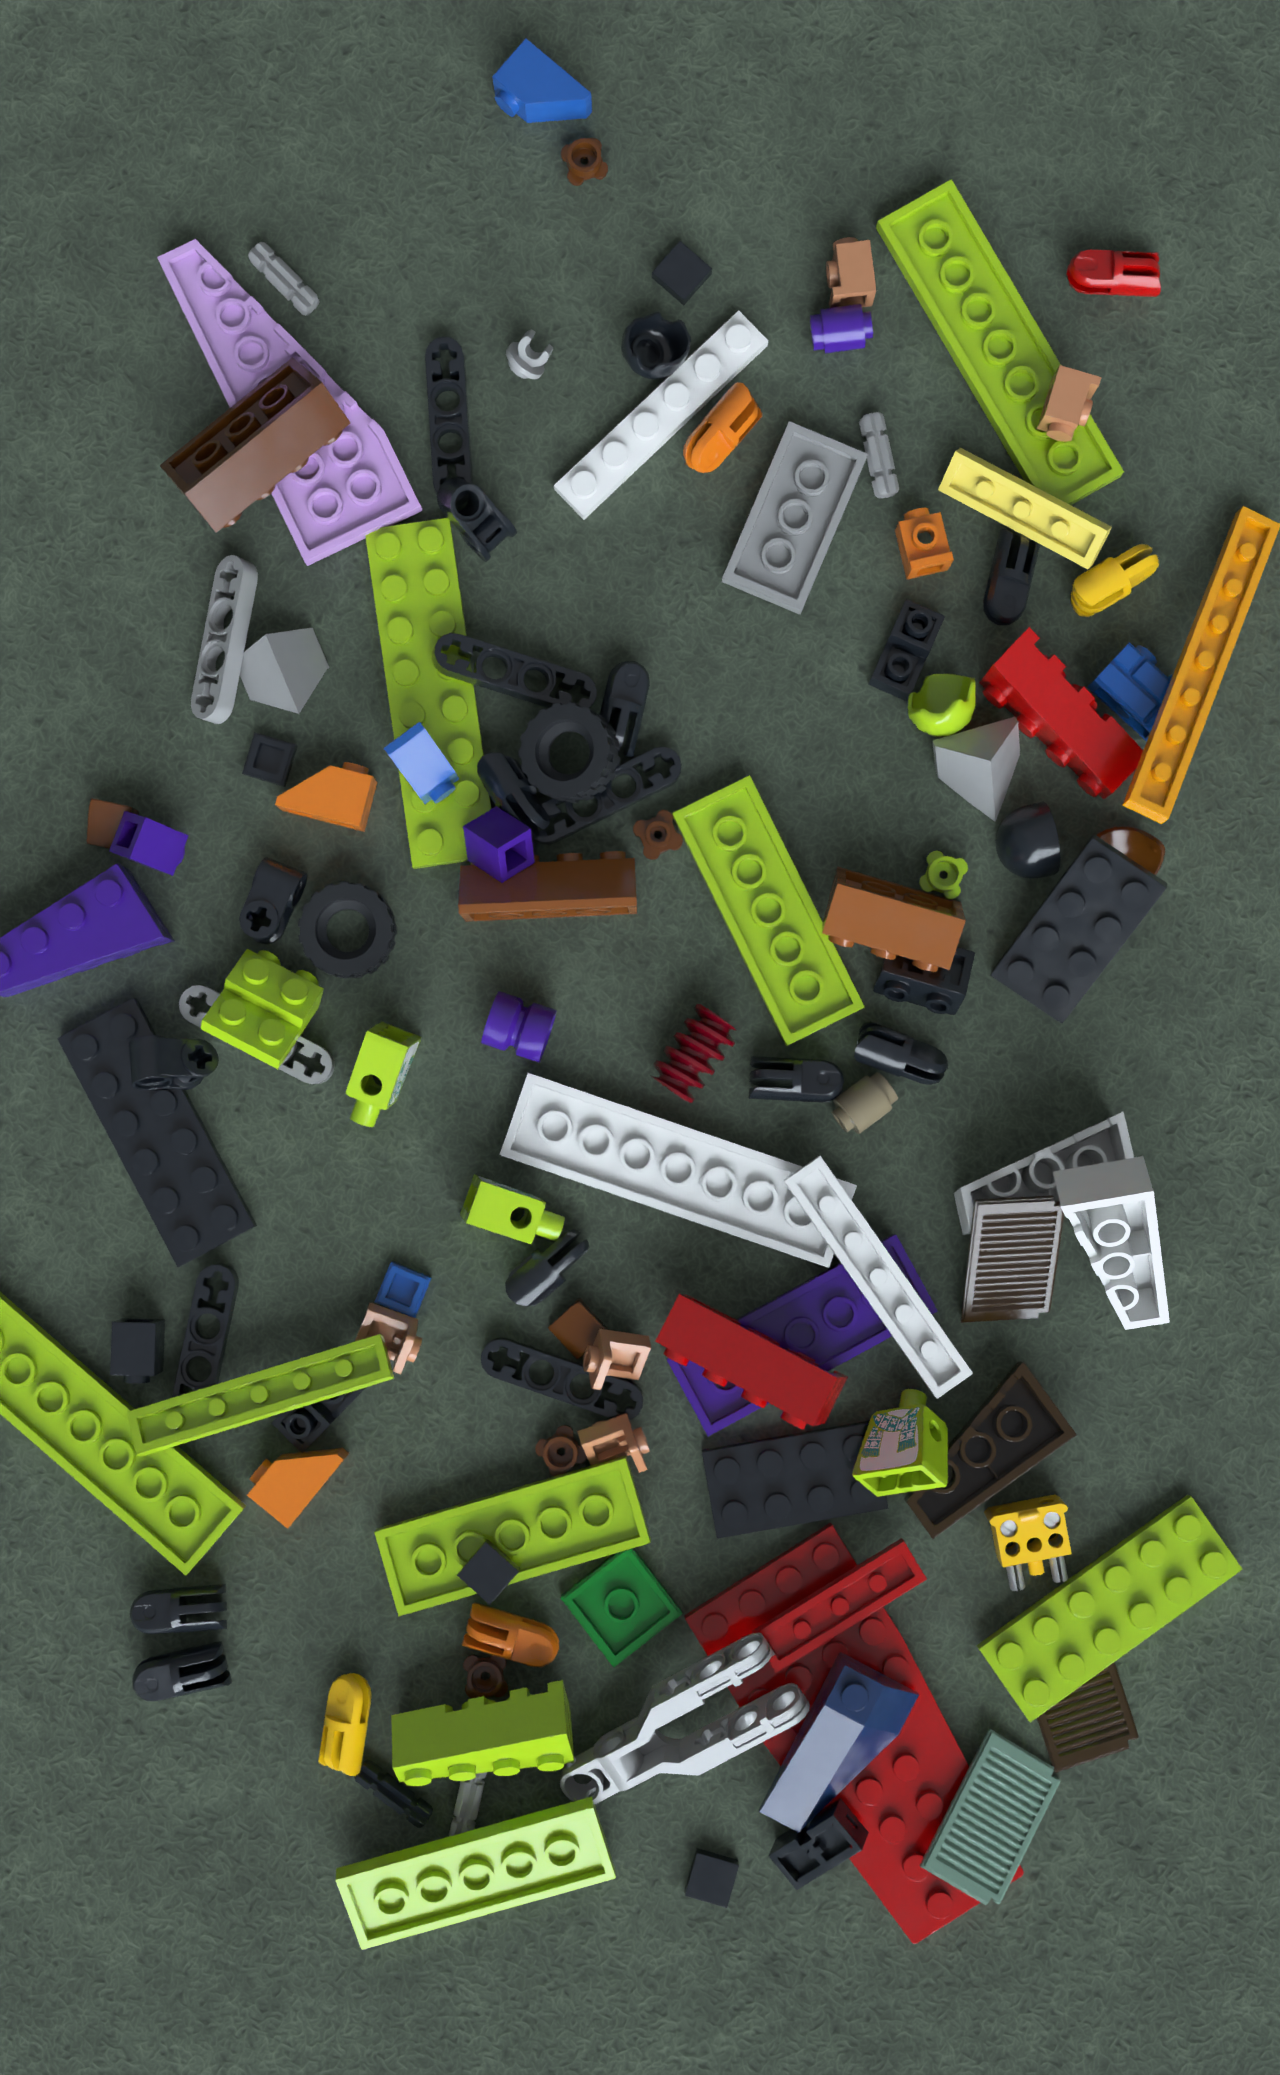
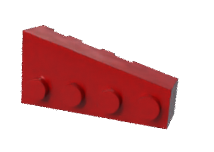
(1061, 716)
(750, 1362)

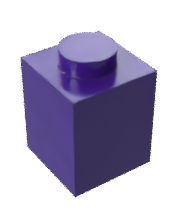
(149, 843)
(499, 844)

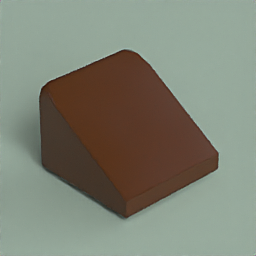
(104, 821)
(577, 1328)

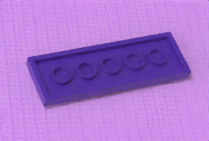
(818, 1318)

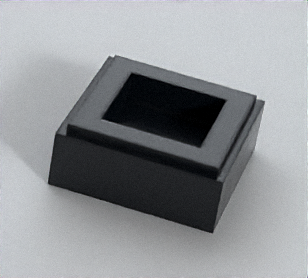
(682, 273)
(269, 759)
(488, 1571)
(711, 1877)

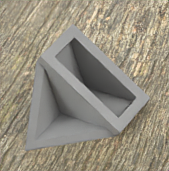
(283, 669)
(980, 763)

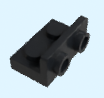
(937, 991)

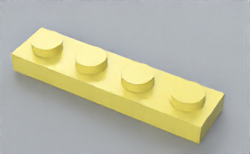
(1024, 508)

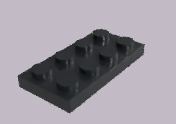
(1078, 928)
(787, 1480)

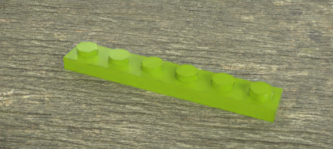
(260, 1395)

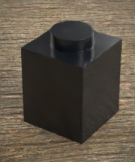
(137, 1349)

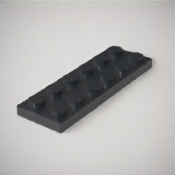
(157, 1139)

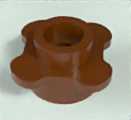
(584, 149)
(669, 840)
(558, 1463)
(479, 1687)

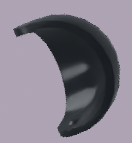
(1029, 842)

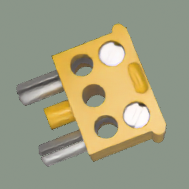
(1027, 1520)

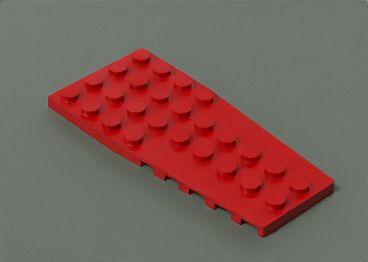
(910, 1781)

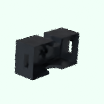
(820, 1846)

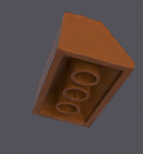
(552, 889)

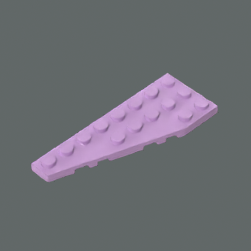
(344, 485)

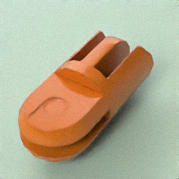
(722, 429)
(510, 1636)

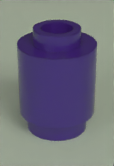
(841, 328)

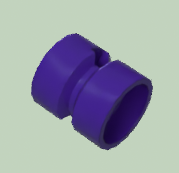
(518, 1026)

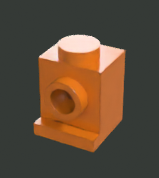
(922, 558)

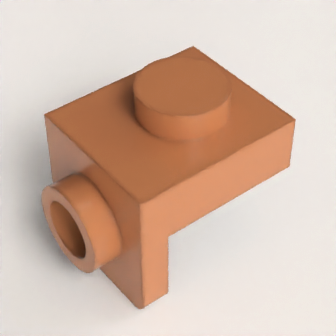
(398, 1332)
(616, 1356)
(613, 1440)

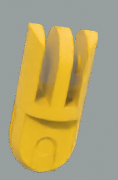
(1112, 580)
(346, 1724)

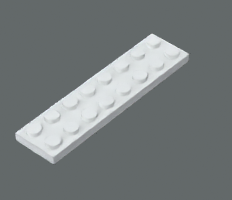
(663, 1166)

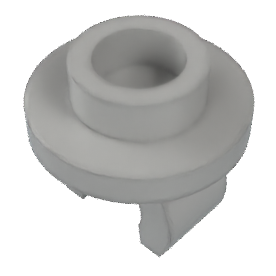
(524, 360)

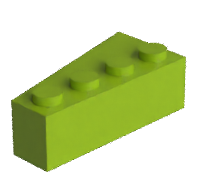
(484, 1737)

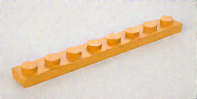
(1201, 666)

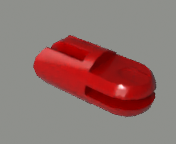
(1115, 273)

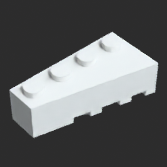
(1034, 1174)
(1118, 1227)

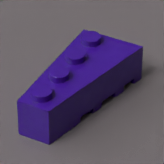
(81, 931)

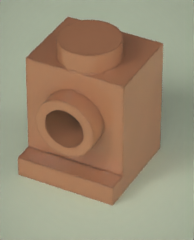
(851, 273)
(1067, 403)

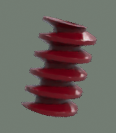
(694, 1053)

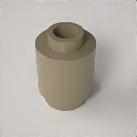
(864, 1103)

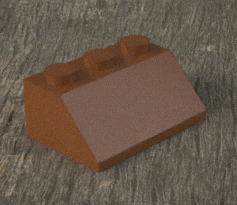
(893, 920)

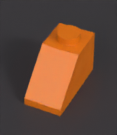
(333, 796)
(293, 1481)

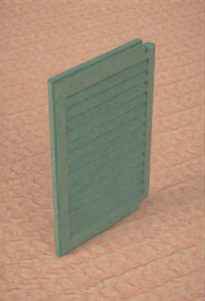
(991, 1819)

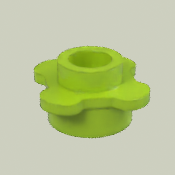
(953, 867)

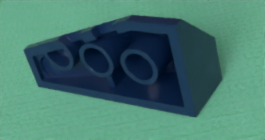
(842, 1733)

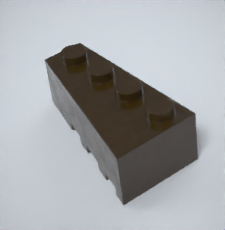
(994, 1448)

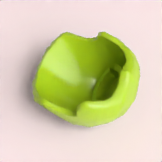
(943, 704)

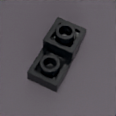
(906, 650)
(307, 1423)

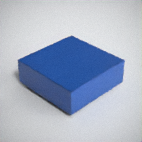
(403, 1289)

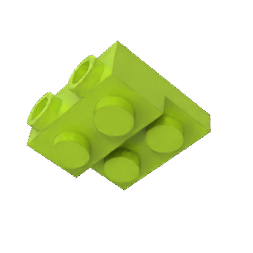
(263, 1007)

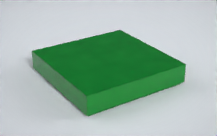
(621, 1605)

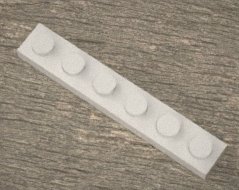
(661, 415)
(878, 1277)

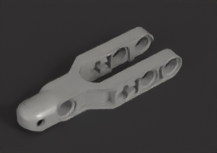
(641, 1751)

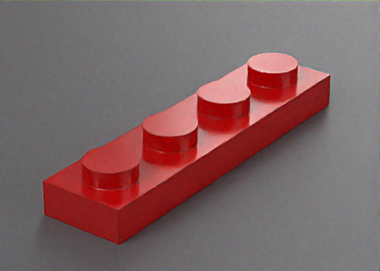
(841, 1604)

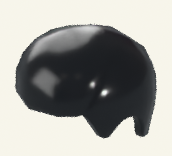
(655, 346)

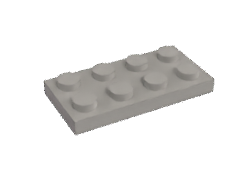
(794, 517)

